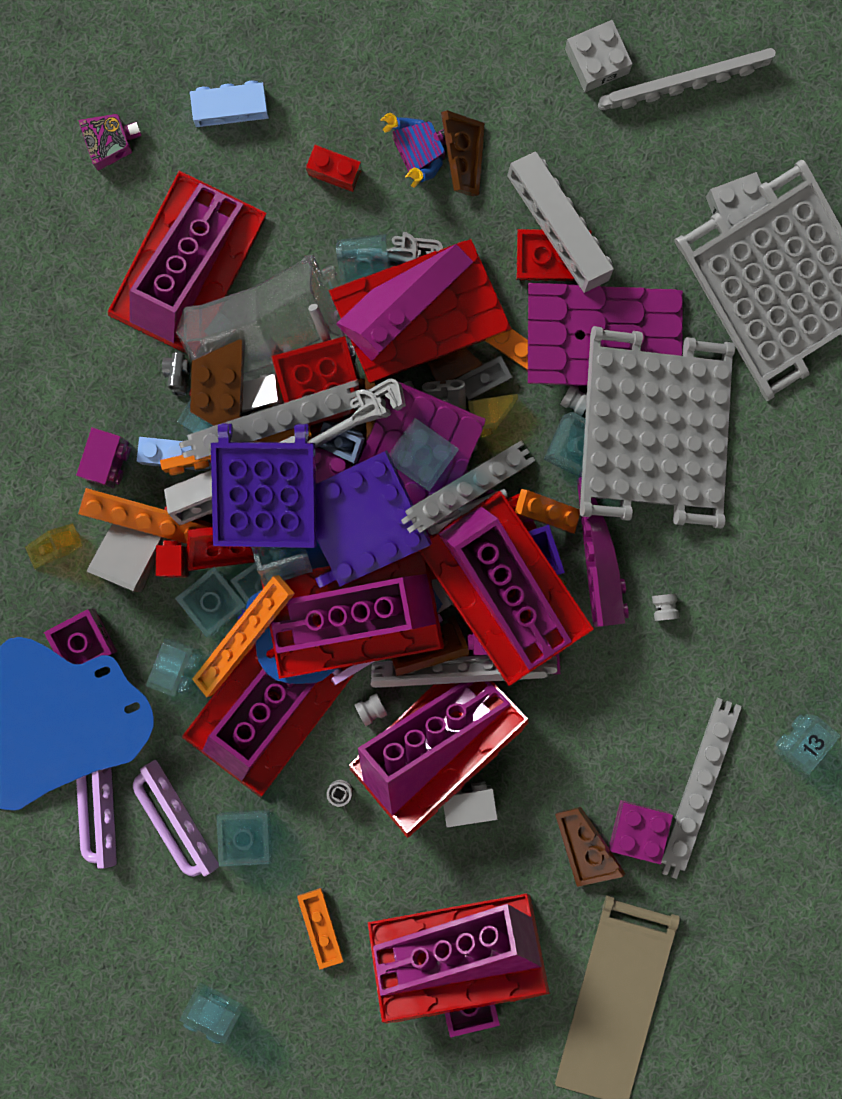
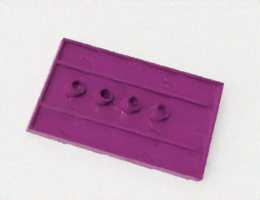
(563, 311)
(444, 418)

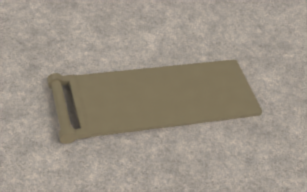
(616, 1003)

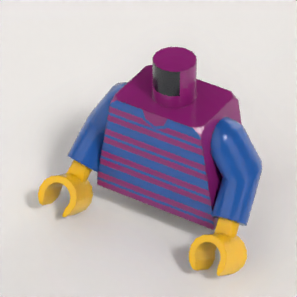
(418, 146)

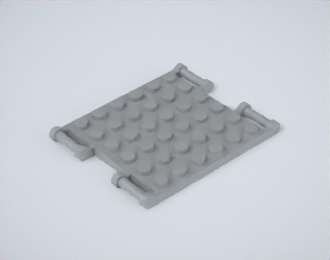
(775, 278)
(656, 428)

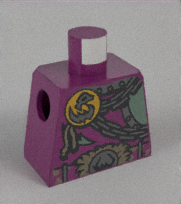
(108, 138)

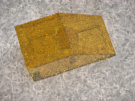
(492, 410)
(53, 545)

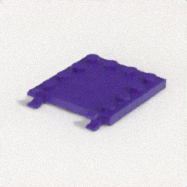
(263, 491)
(362, 522)

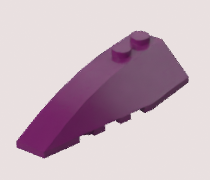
(398, 302)
(602, 571)

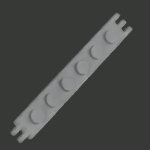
(677, 83)
(275, 419)
(467, 488)
(454, 671)
(699, 787)

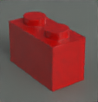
(333, 168)
(171, 560)

